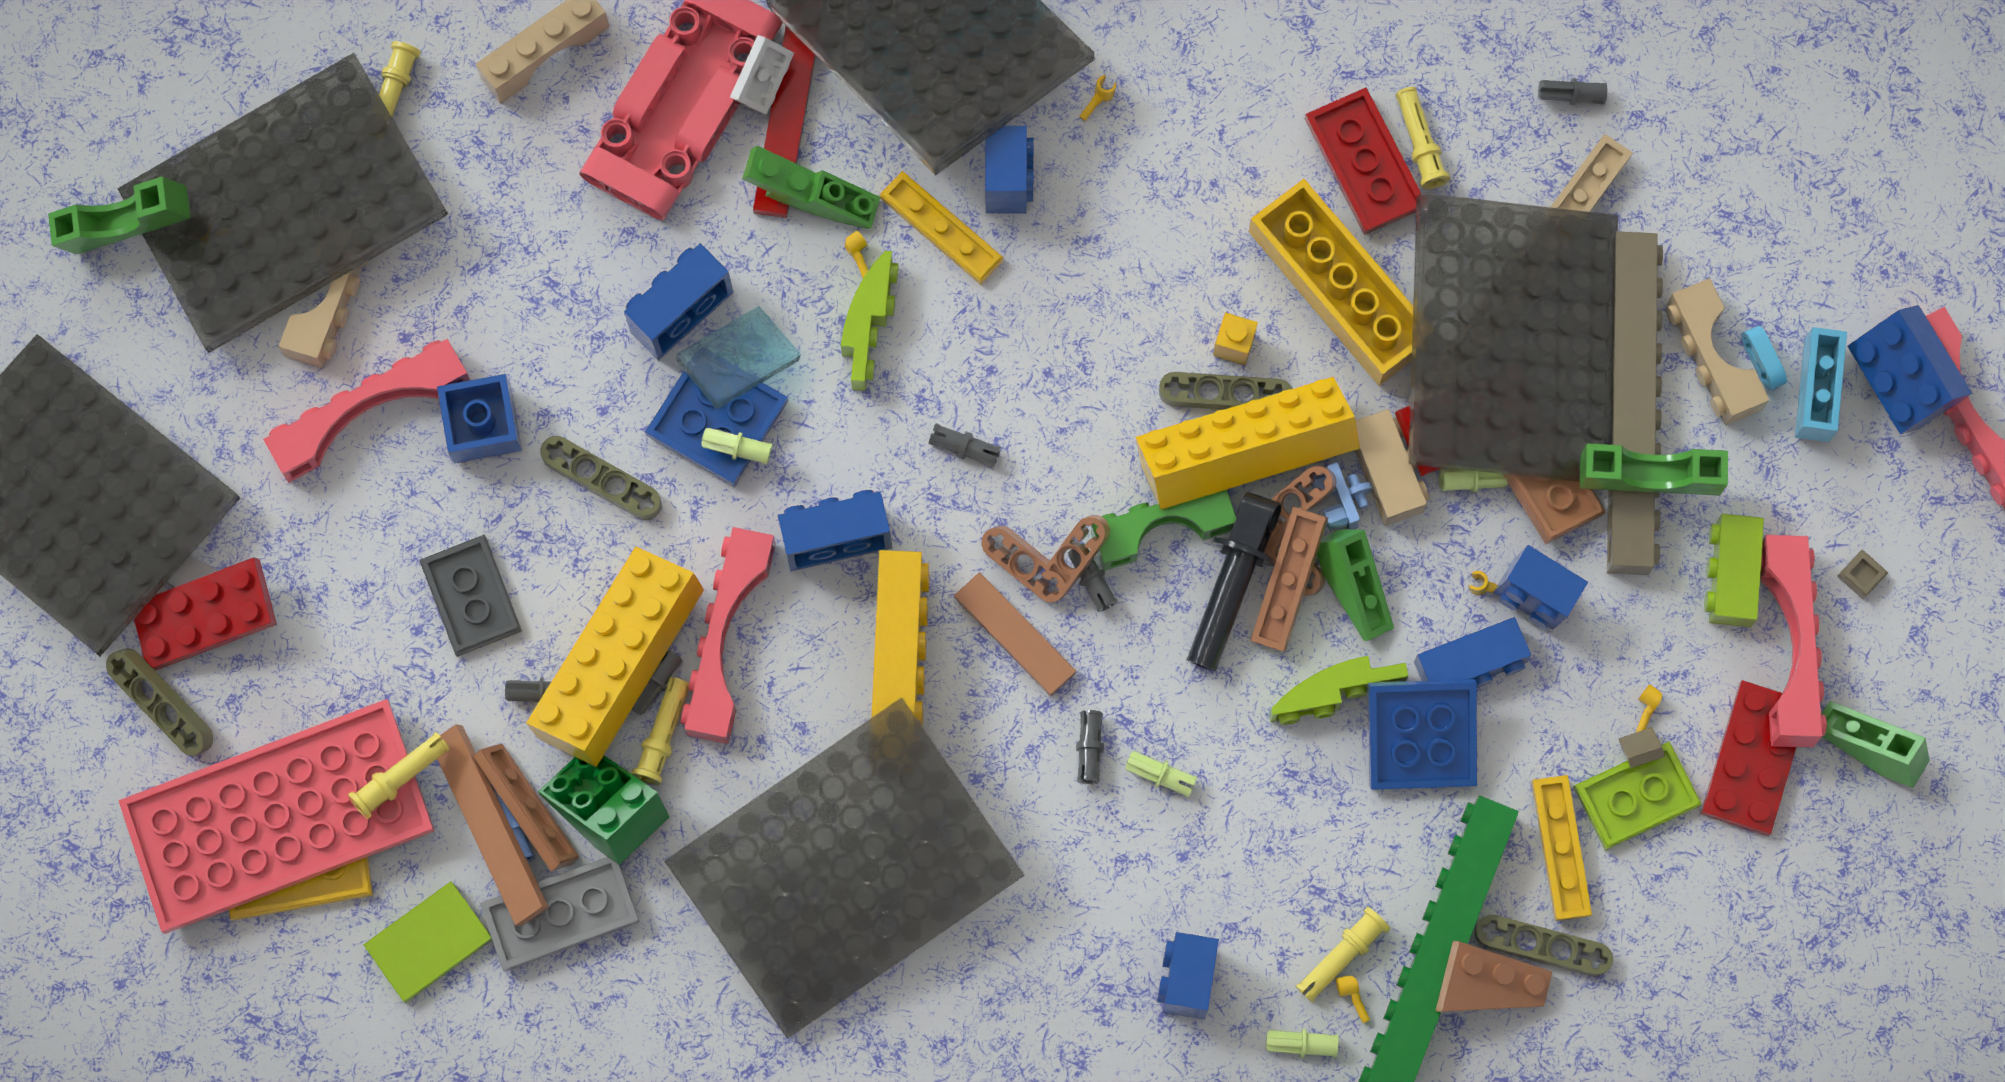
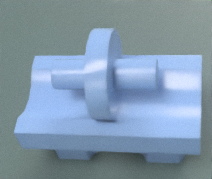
(1345, 512)

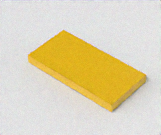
(337, 885)

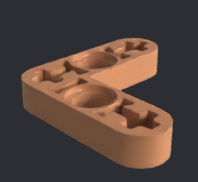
(1318, 495)
(1056, 566)

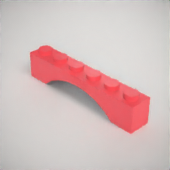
(1970, 429)
(303, 443)
(745, 566)
(1787, 575)

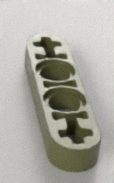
(1225, 383)
(602, 475)
(162, 697)
(1542, 949)

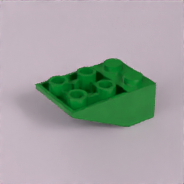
(606, 805)

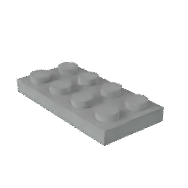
(581, 908)

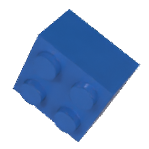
(1009, 171)
(479, 418)
(1540, 588)
(1190, 975)

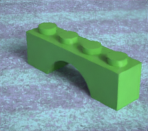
(90, 227)
(1680, 473)
(1206, 516)

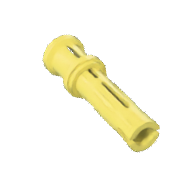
(397, 73)
(1425, 152)
(657, 746)
(385, 786)
(1354, 942)

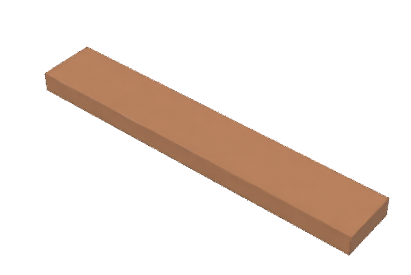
(490, 828)

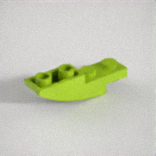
(868, 309)
(1323, 690)

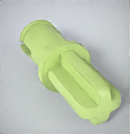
(736, 445)
(1469, 480)
(1159, 773)
(1302, 1043)

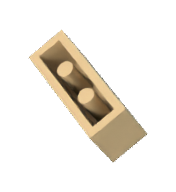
(1388, 468)

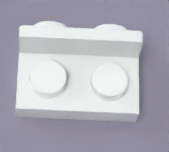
(762, 75)

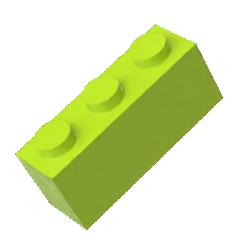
(1734, 570)

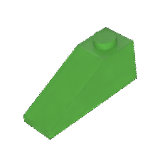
(1355, 581)
(1877, 744)

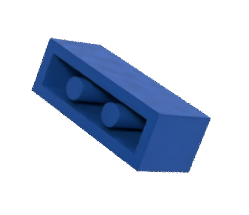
(1477, 655)

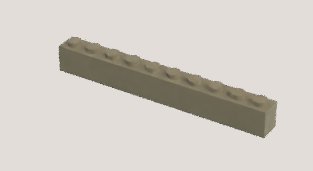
(1635, 389)

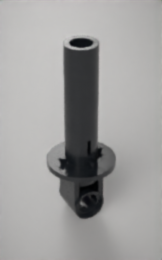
(1243, 551)

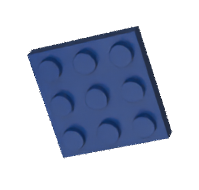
(689, 412)
(1422, 734)

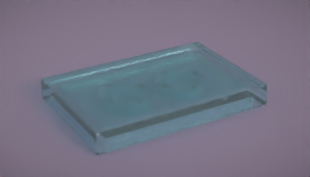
(738, 357)

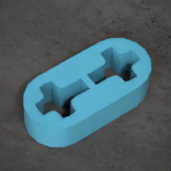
(1764, 358)

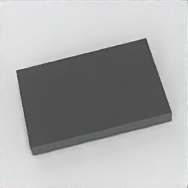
(470, 595)

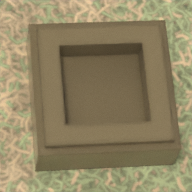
(1862, 574)
(1641, 747)

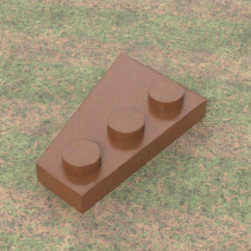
(1490, 981)

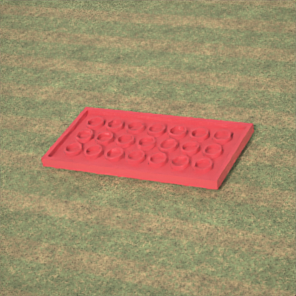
(271, 817)

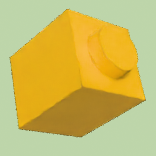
(1235, 338)

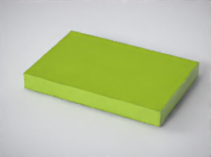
(1636, 799)
(428, 942)

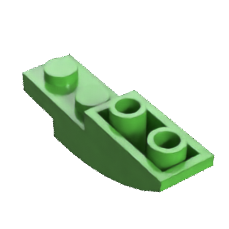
(810, 191)

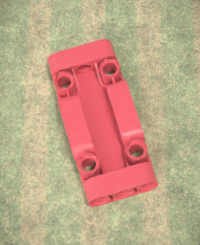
(676, 103)

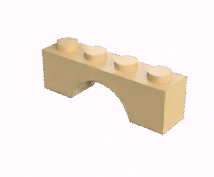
(514, 62)
(312, 334)
(1733, 390)

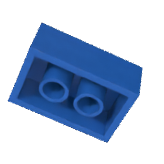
(678, 300)
(1909, 369)
(835, 530)

